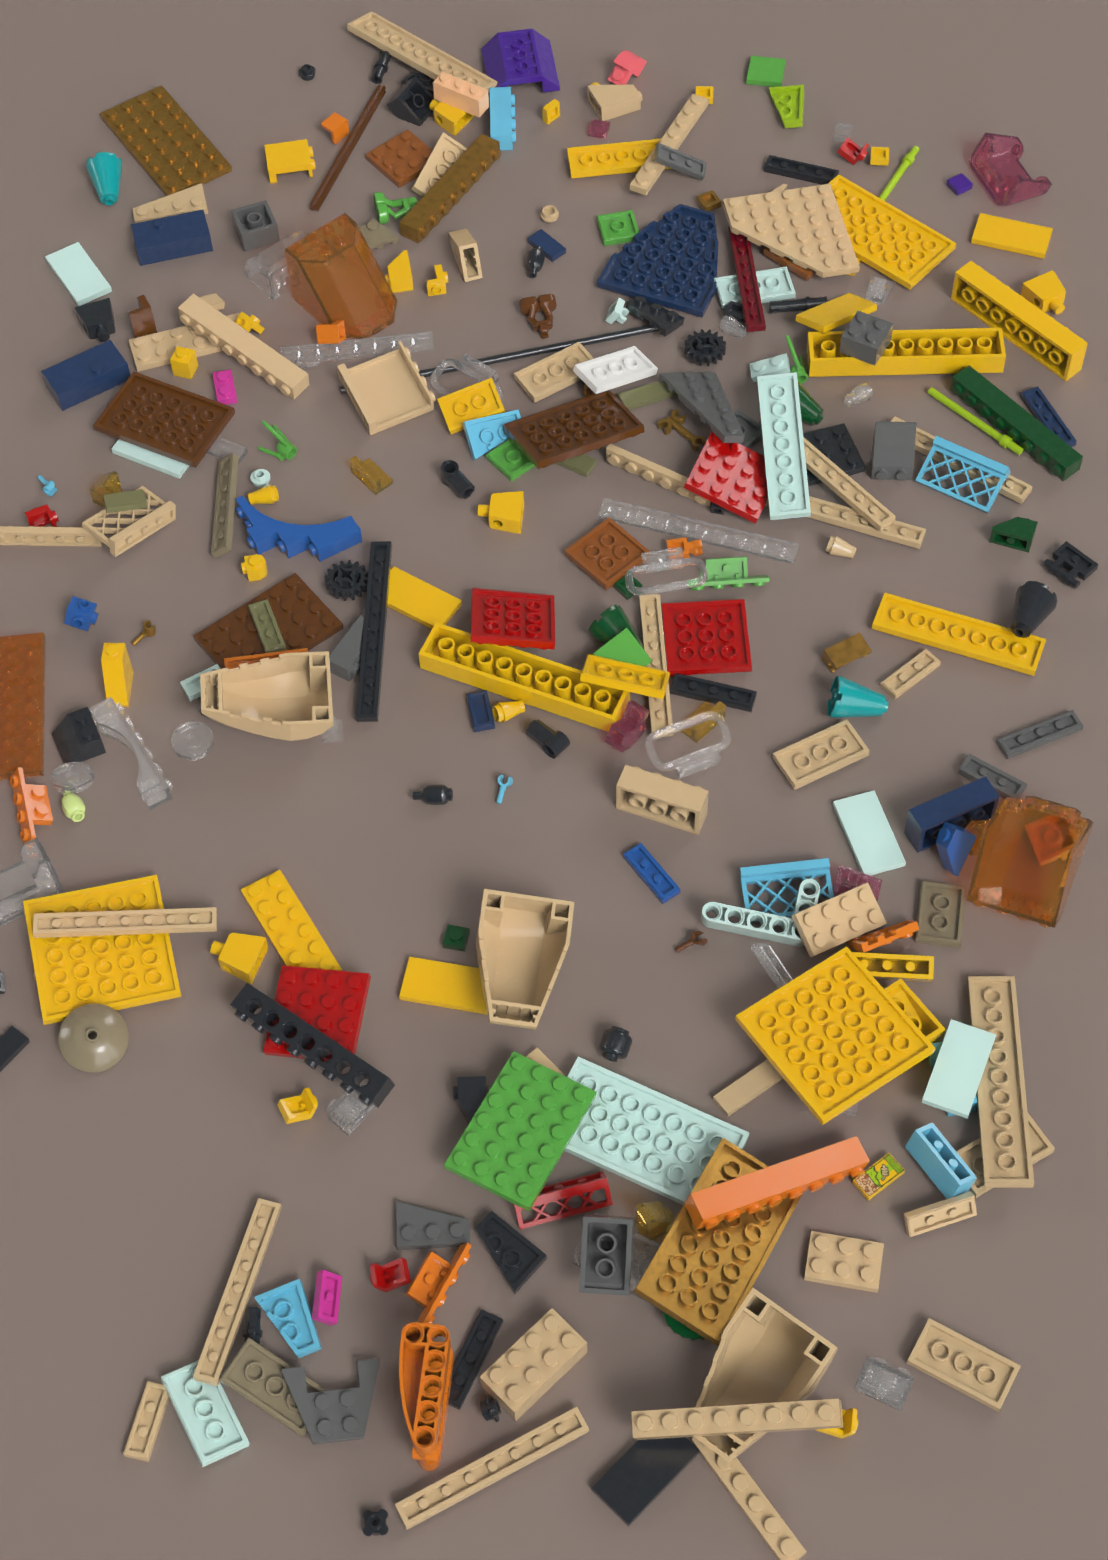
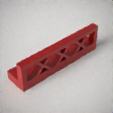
(565, 1191)

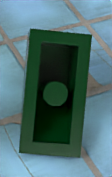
(1014, 533)

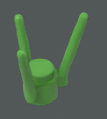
(800, 368)
(284, 447)

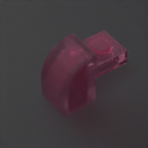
(629, 729)

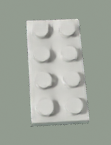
(615, 369)

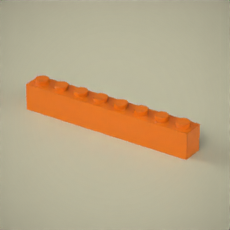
(776, 1182)

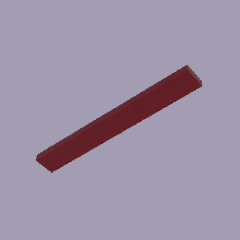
(747, 282)

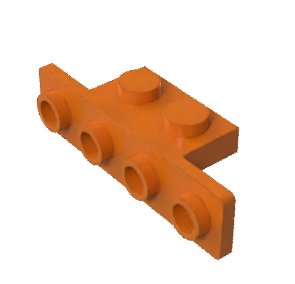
(31, 805)
(433, 1280)

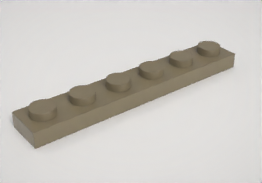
(224, 505)

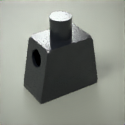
(97, 319)

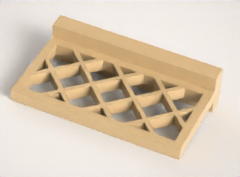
(139, 528)

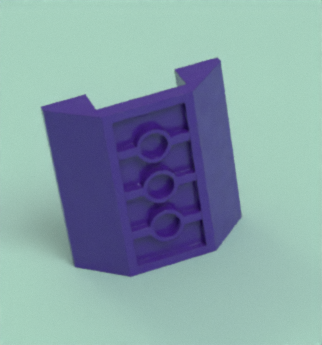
(520, 59)

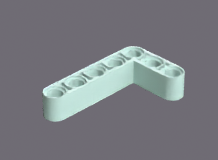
(767, 920)

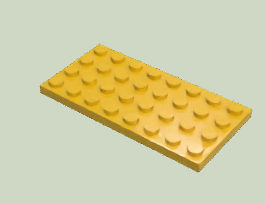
(887, 236)

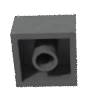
(255, 225)
(866, 337)

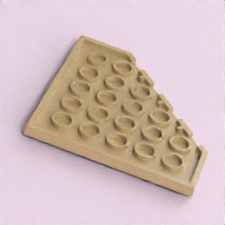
(797, 225)

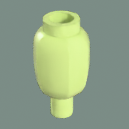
(73, 806)

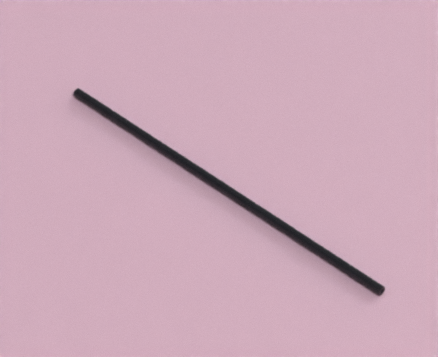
(547, 349)

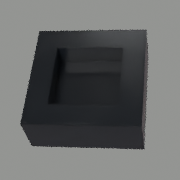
(735, 310)

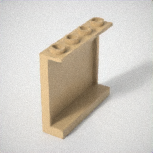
(387, 390)

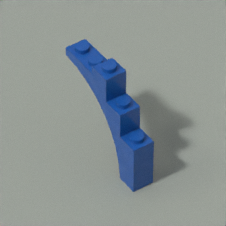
(319, 539)

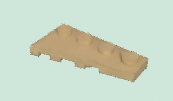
(441, 158)
(177, 203)

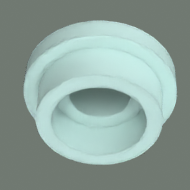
(260, 478)

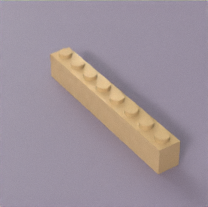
(243, 346)
(737, 1419)

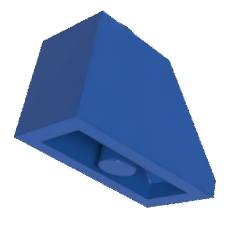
(954, 846)

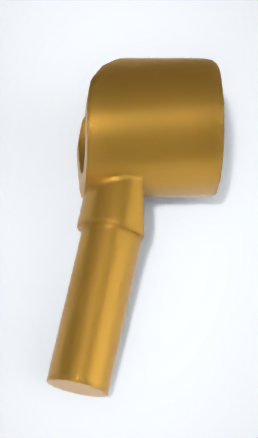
(149, 632)

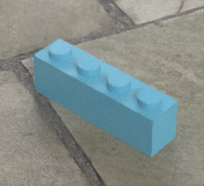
(501, 117)

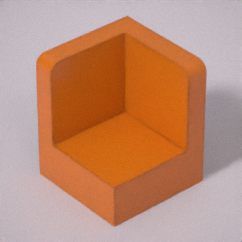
(337, 126)
(331, 333)

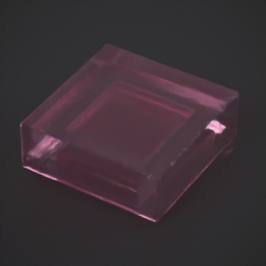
(599, 129)

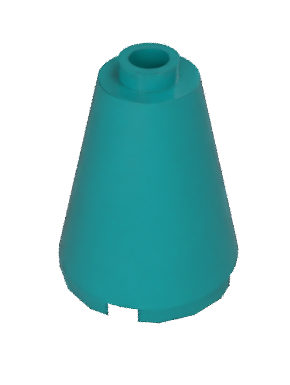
(105, 175)
(854, 700)

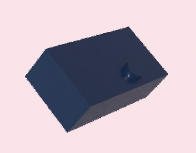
(172, 237)
(86, 375)
(959, 807)

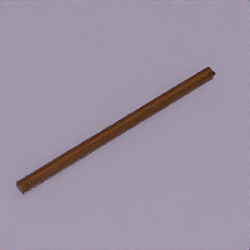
(347, 148)

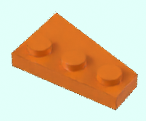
(883, 936)

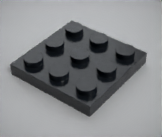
(838, 447)

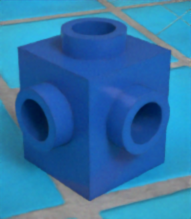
(81, 613)

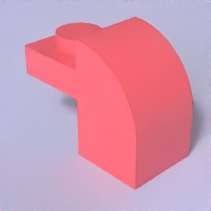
(626, 65)

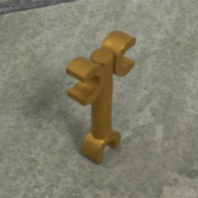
(676, 423)

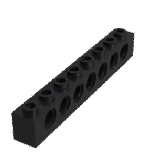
(251, 999)

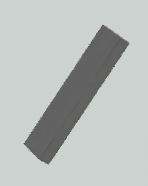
(1039, 734)

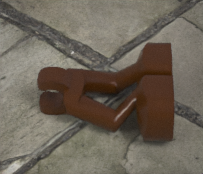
(546, 304)

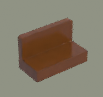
(142, 318)

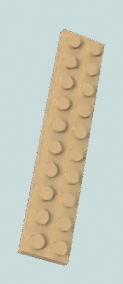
(414, 50)
(1002, 1087)

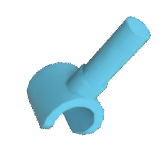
(49, 488)
(502, 789)

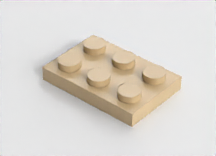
(844, 1261)

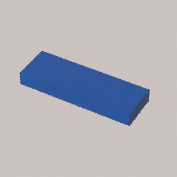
(651, 873)

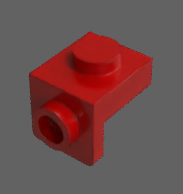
(852, 152)
(41, 516)
(390, 1275)

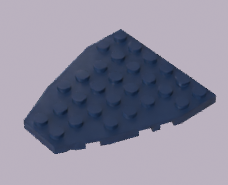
(669, 262)

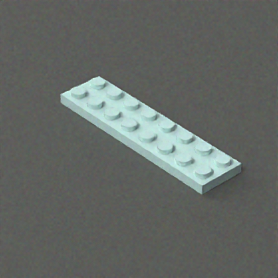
(783, 446)

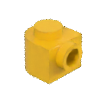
(254, 567)

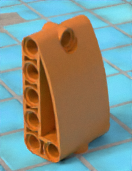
(425, 1388)

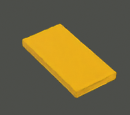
(1012, 235)
(835, 312)
(420, 600)
(625, 676)
(443, 985)

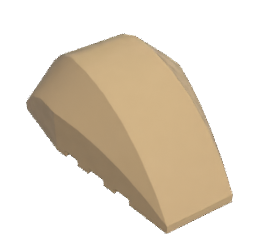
(273, 697)
(526, 945)
(762, 1360)

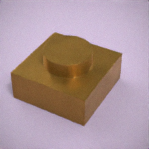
(709, 201)

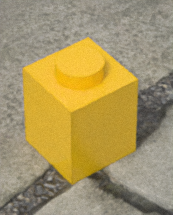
(184, 362)

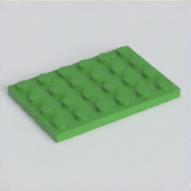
(520, 1131)

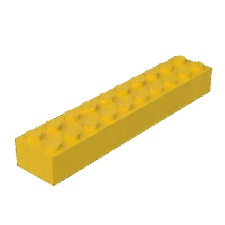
(912, 353)
(521, 677)

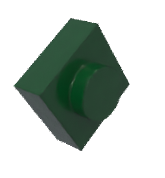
(456, 938)

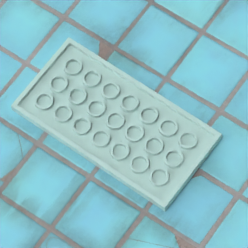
(646, 1133)

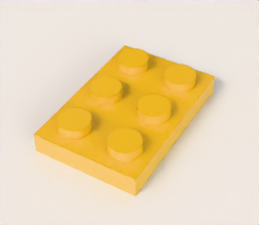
(470, 404)

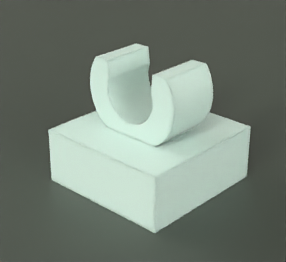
(617, 312)

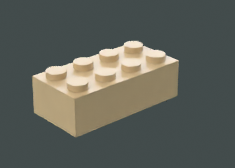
(662, 799)
(533, 1364)

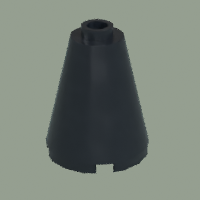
(1031, 607)

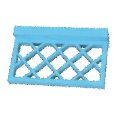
(974, 461)
(779, 873)

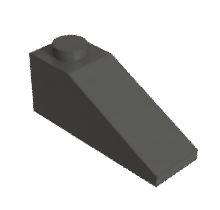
(346, 656)

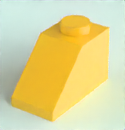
(399, 273)

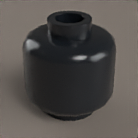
(615, 1043)

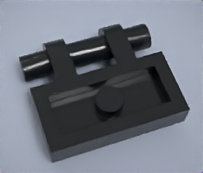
(1073, 560)

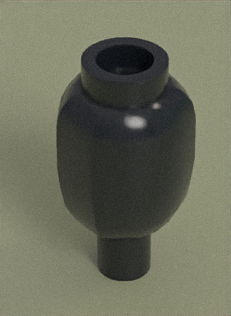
(535, 260)
(434, 795)

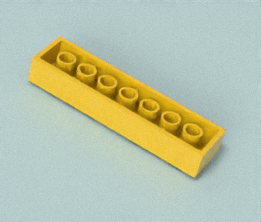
(1020, 320)

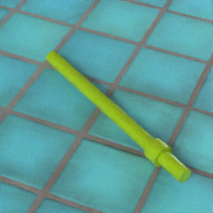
(907, 161)
(1004, 440)

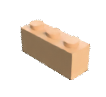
(461, 94)

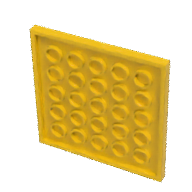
(104, 968)
(834, 1035)

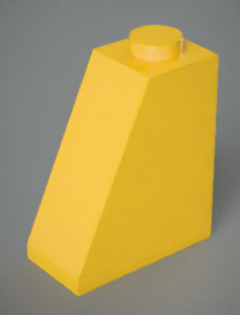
(117, 672)

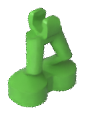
(383, 210)

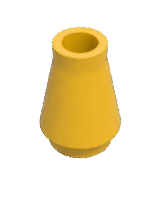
(265, 495)
(507, 710)

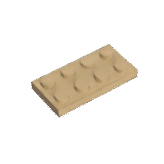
(552, 372)
(821, 754)
(838, 919)
(972, 1156)
(963, 1365)

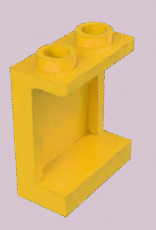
(289, 157)

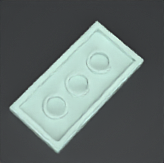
(78, 274)
(773, 286)
(149, 459)
(869, 833)
(959, 1068)
(205, 1415)

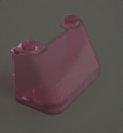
(1001, 173)

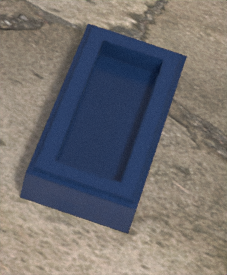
(550, 246)
(480, 711)

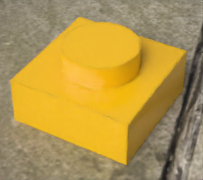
(705, 91)
(551, 111)
(879, 156)

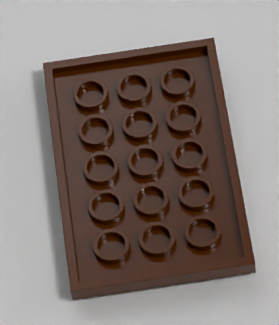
(164, 419)
(573, 428)
(297, 610)

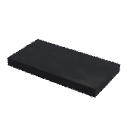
(643, 1475)

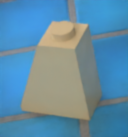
(613, 100)
(466, 254)

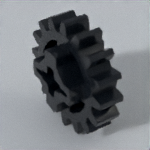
(705, 347)
(346, 580)

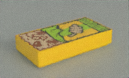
(878, 1176)

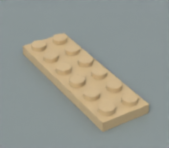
(158, 348)

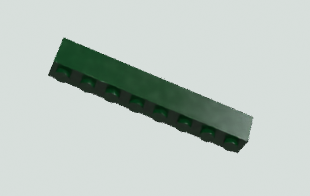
(1016, 423)

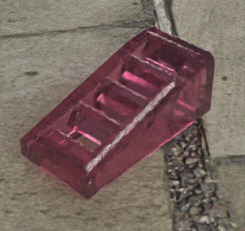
(850, 874)

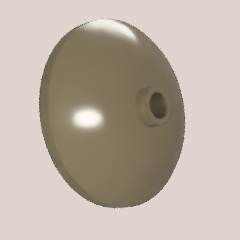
(94, 1054)

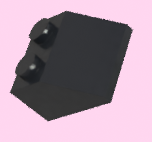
(412, 102)
(78, 737)

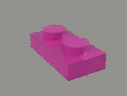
(225, 387)
(327, 1297)

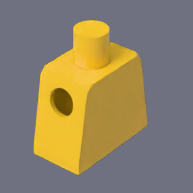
(449, 117)
(1045, 292)
(504, 511)
(241, 955)

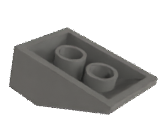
(893, 450)
(606, 1254)

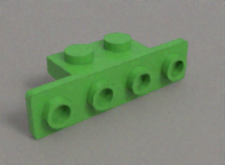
(730, 571)

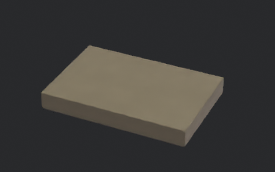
(941, 914)

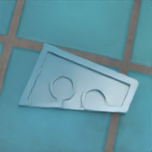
(487, 432)
(292, 1316)

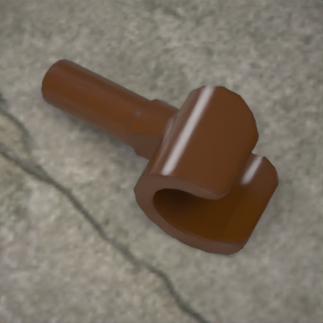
(694, 940)

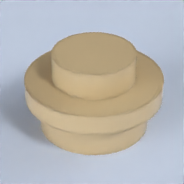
(549, 213)

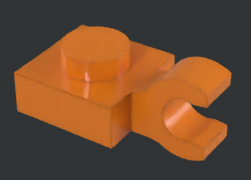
(693, 547)

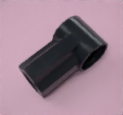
(454, 478)
(552, 742)

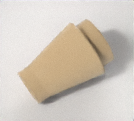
(839, 547)

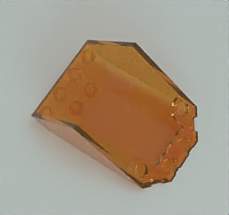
(340, 279)
(1029, 859)

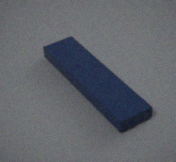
(1046, 414)

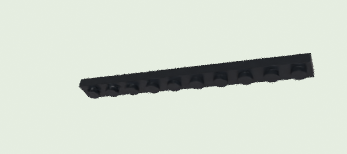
(374, 632)

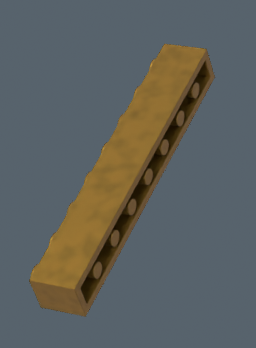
(450, 188)

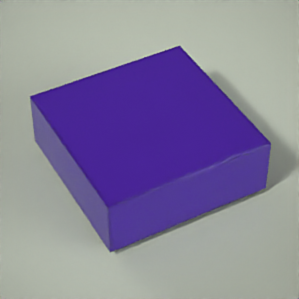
(959, 184)

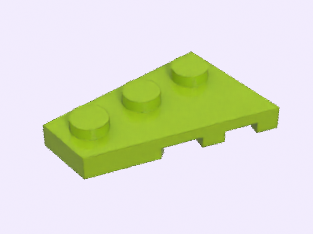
(789, 104)

